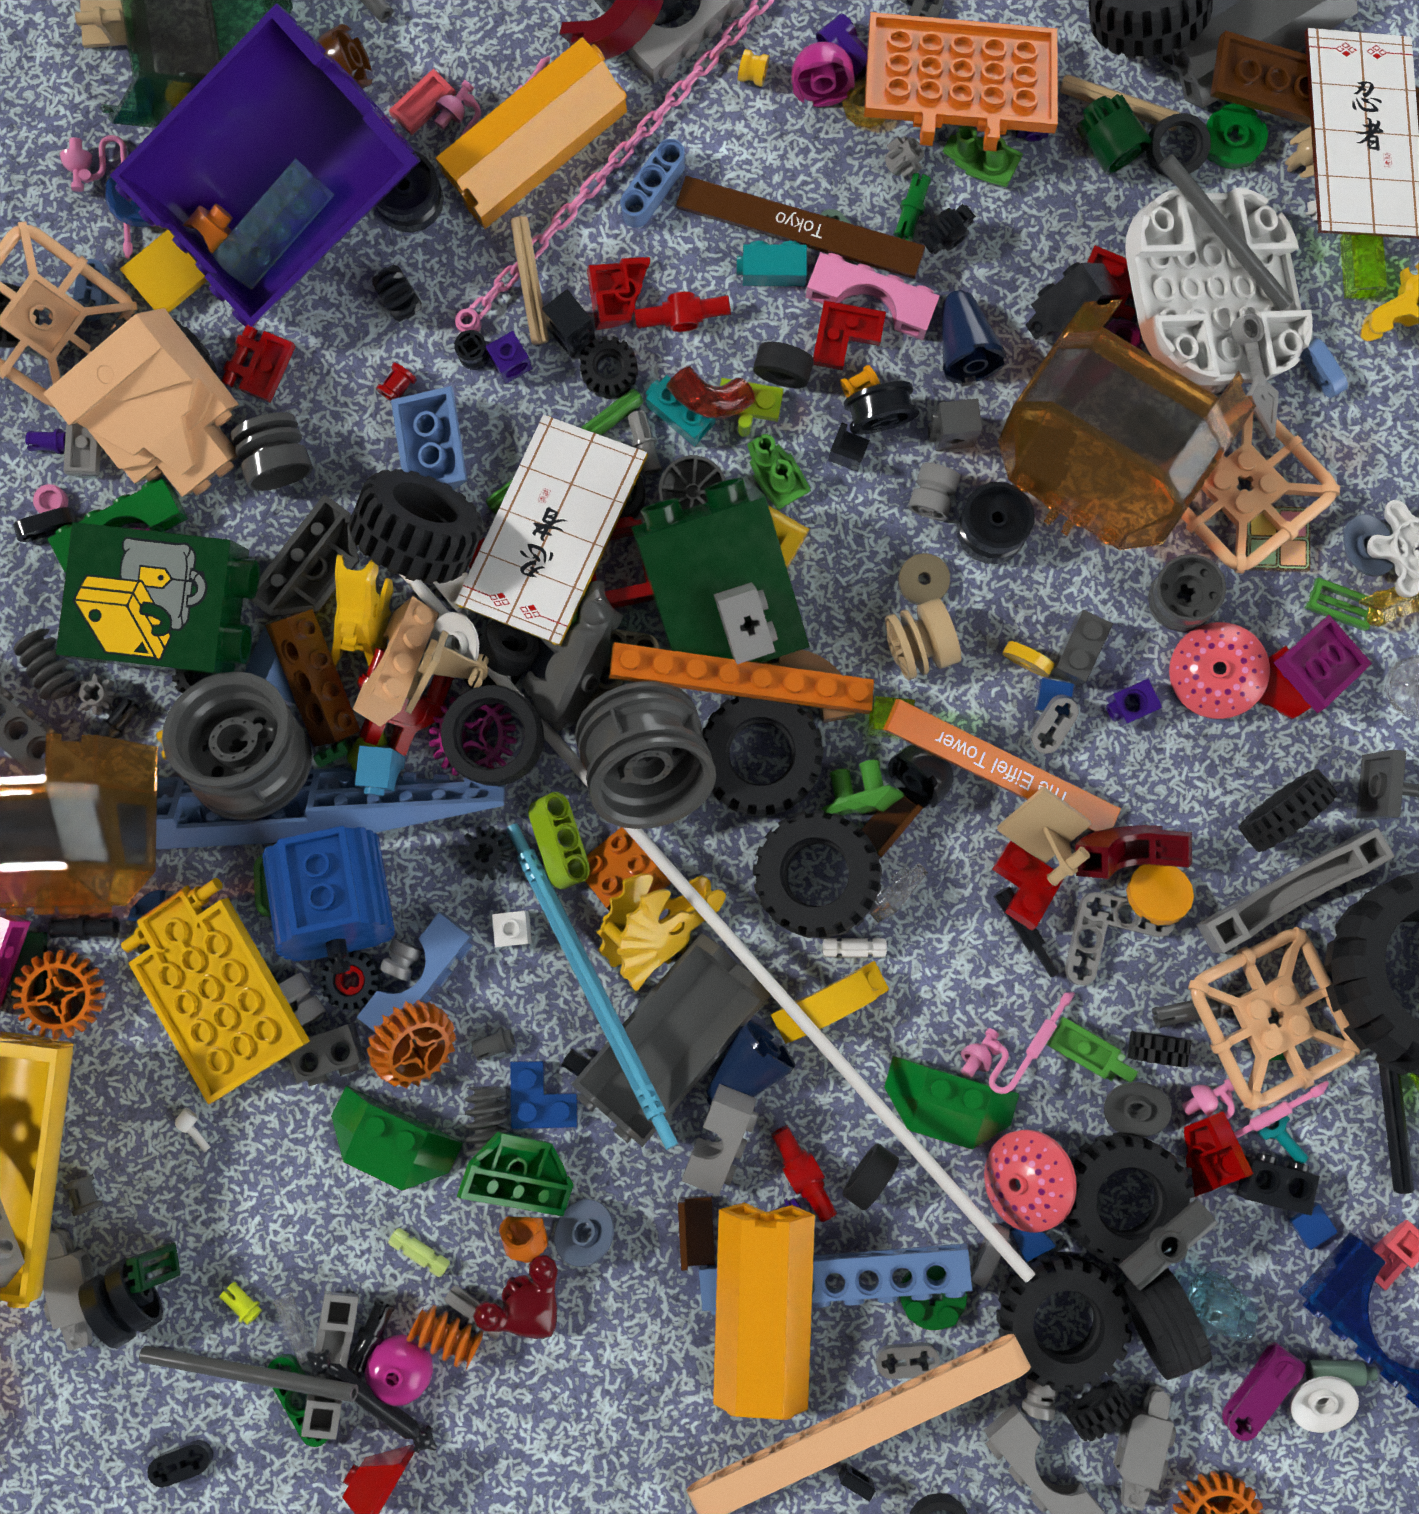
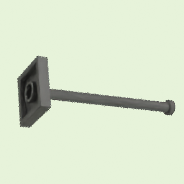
(1383, 785)

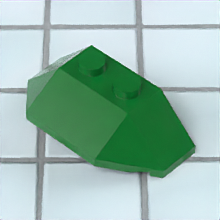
(947, 1104)
(390, 1142)
(518, 1175)

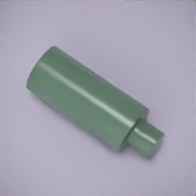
(1351, 1371)

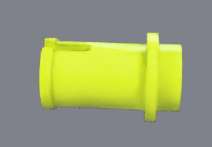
(241, 1304)

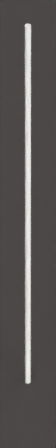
(776, 991)

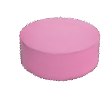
(49, 498)

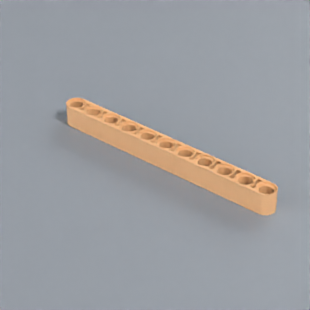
(860, 1427)

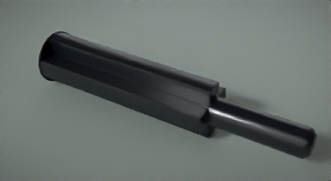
(1031, 939)

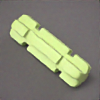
(419, 1252)

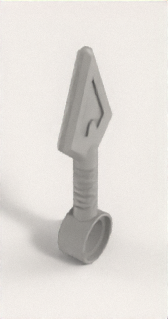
(1261, 390)

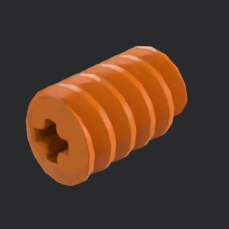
(445, 1336)

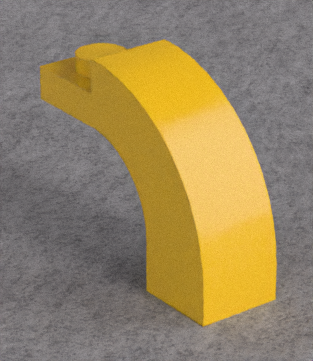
(834, 1001)

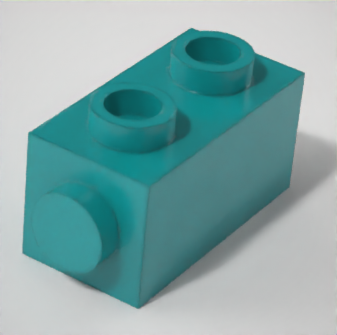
(773, 264)
(677, 416)

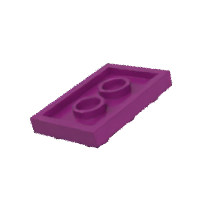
(1323, 663)

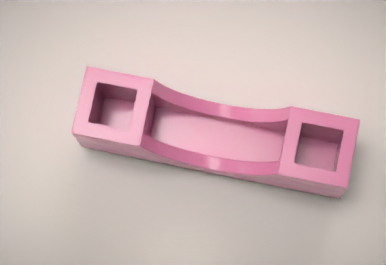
(837, 280)

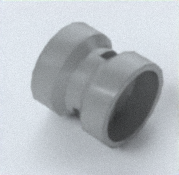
(402, 957)
(1039, 1401)

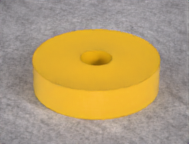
(1028, 658)

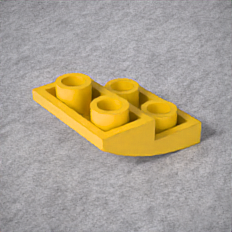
(164, 273)

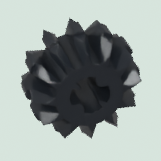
(396, 293)
(494, 859)

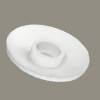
(461, 636)
(1324, 1404)

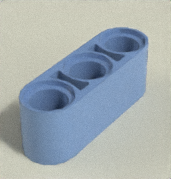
(654, 169)

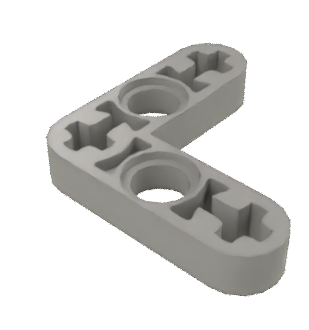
(1098, 925)

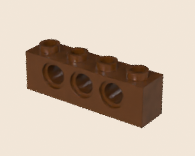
(313, 678)

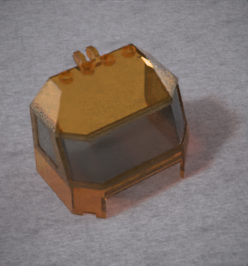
(1116, 435)
(81, 830)

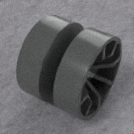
(688, 479)

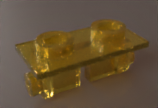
(1383, 606)

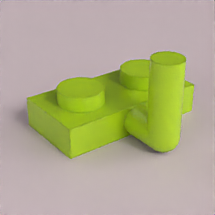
(765, 407)

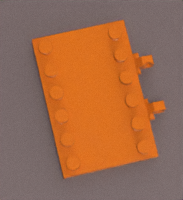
(962, 75)

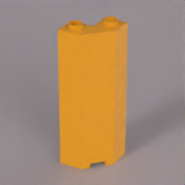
(533, 132)
(763, 1311)

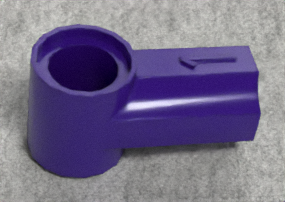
(843, 33)

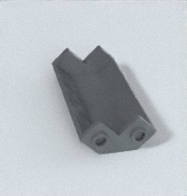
(1268, 21)
(675, 1035)

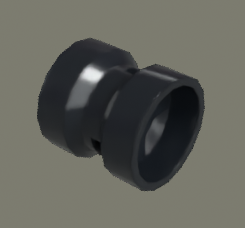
(474, 356)

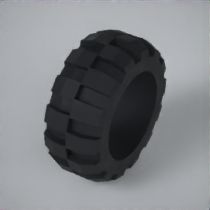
(1361, 978)

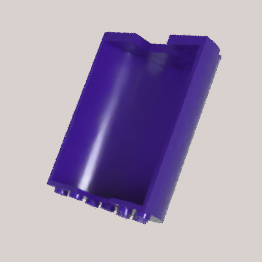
(242, 129)

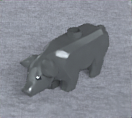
(576, 664)

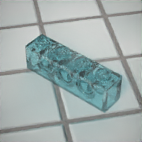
(273, 224)

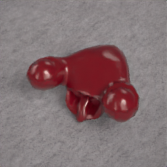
(527, 1303)

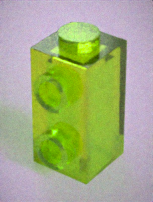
(1363, 266)

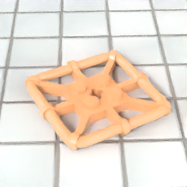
(64, 310)
(1266, 488)
(1253, 1013)

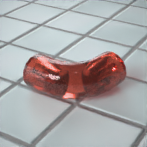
(708, 399)

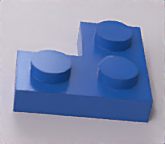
(532, 1106)

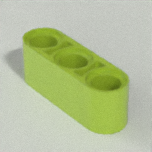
(559, 825)

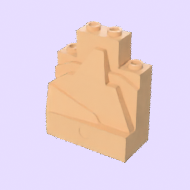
(151, 404)

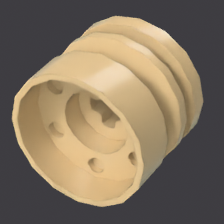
(927, 637)

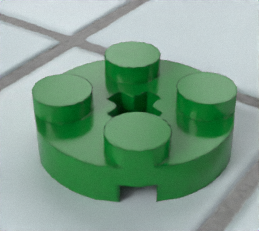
(1248, 127)
(933, 1316)

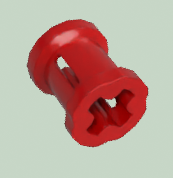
(396, 382)

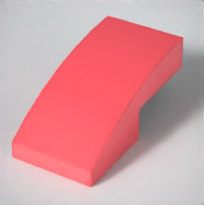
(1398, 1250)

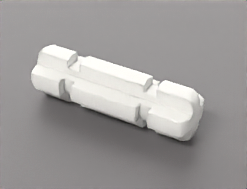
(855, 947)

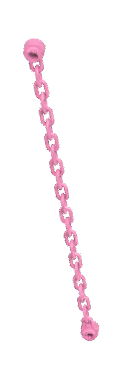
(611, 165)

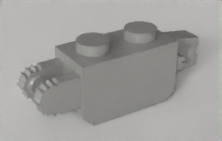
(63, 1276)
(1144, 1447)

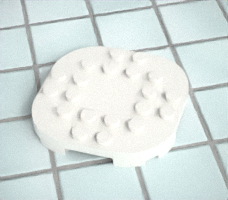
(1194, 287)

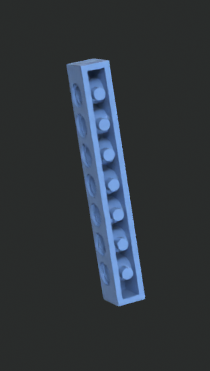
(850, 1265)

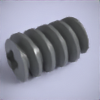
(44, 667)
(485, 1115)

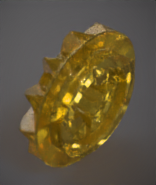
(854, 112)

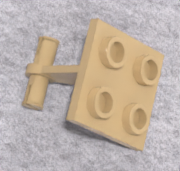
(101, 23)
(445, 662)
(1045, 829)

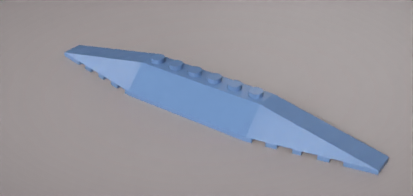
(323, 803)

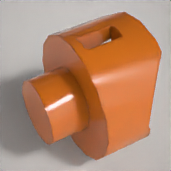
(211, 225)
(523, 1237)

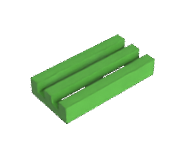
(1315, 595)

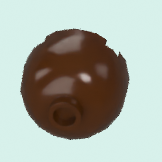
(347, 52)

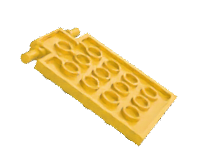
(212, 990)

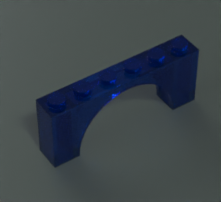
(1342, 1294)

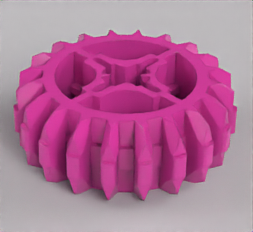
(483, 725)

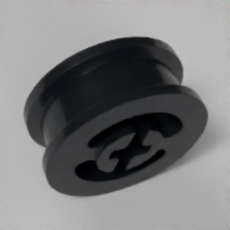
(881, 407)

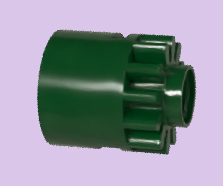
(1113, 133)

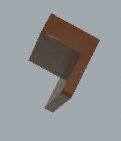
(887, 826)
(696, 1231)

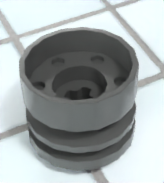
(271, 451)
(1192, 576)

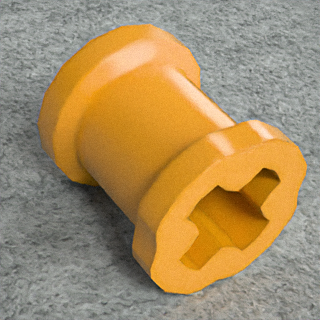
(860, 381)

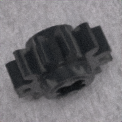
(948, 229)

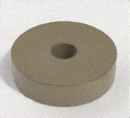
(927, 565)

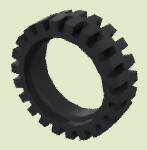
(1288, 810)

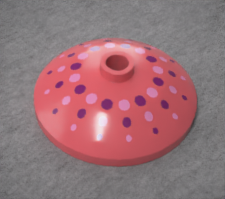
(1222, 694)
(1044, 1176)

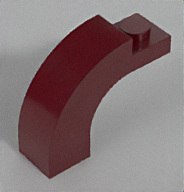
(617, 28)
(1133, 846)

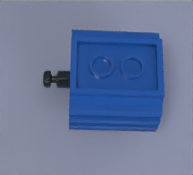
(327, 895)

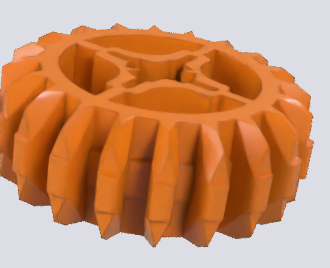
(54, 980)
(411, 1044)
(1199, 1496)

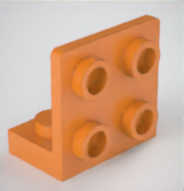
(617, 860)

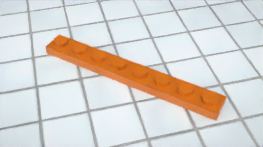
(742, 679)

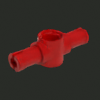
(682, 311)
(803, 1173)

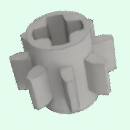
(904, 156)
(104, 691)

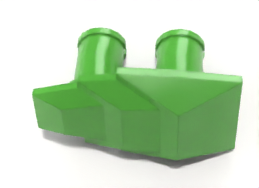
(988, 166)
(776, 472)
(874, 798)

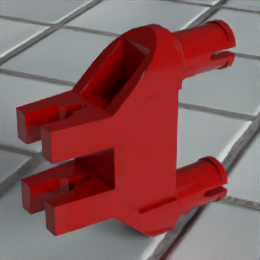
(405, 723)

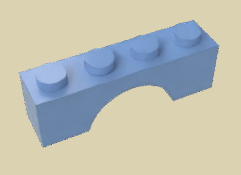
(442, 944)

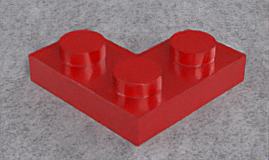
(843, 324)
(1031, 877)

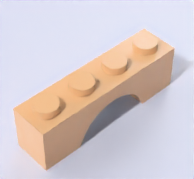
(391, 680)

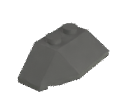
(304, 568)

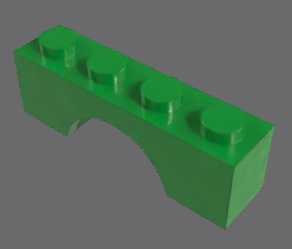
(152, 505)

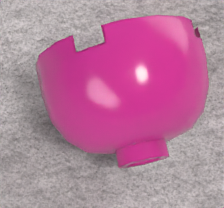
(822, 74)
(403, 1359)

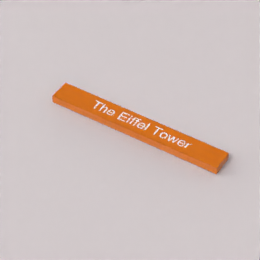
(992, 762)

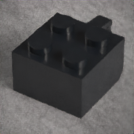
(1062, 300)

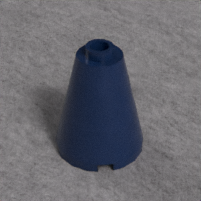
(968, 340)
(752, 1063)

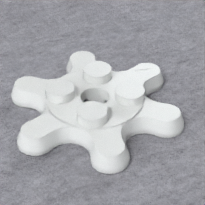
(1399, 547)

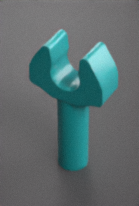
(1282, 1136)

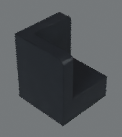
(848, 449)

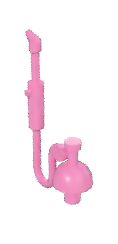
(452, 107)
(80, 160)
(979, 1057)
(1206, 1099)

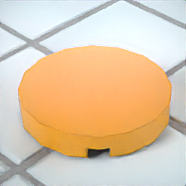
(1160, 893)

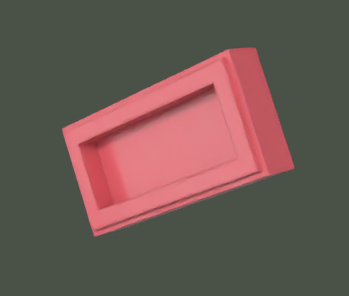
(420, 102)

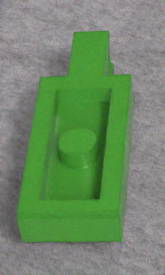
(1090, 1051)

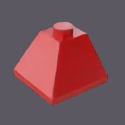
(375, 1480)

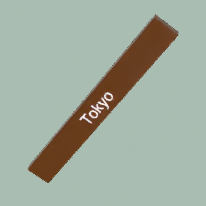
(800, 226)

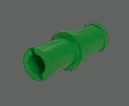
(912, 206)

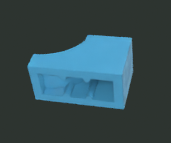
(378, 769)

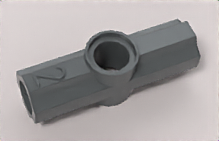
(1186, 1230)

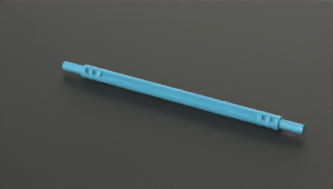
(592, 986)

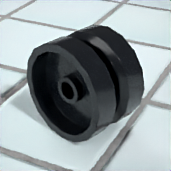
(414, 200)
(995, 522)
(115, 1311)

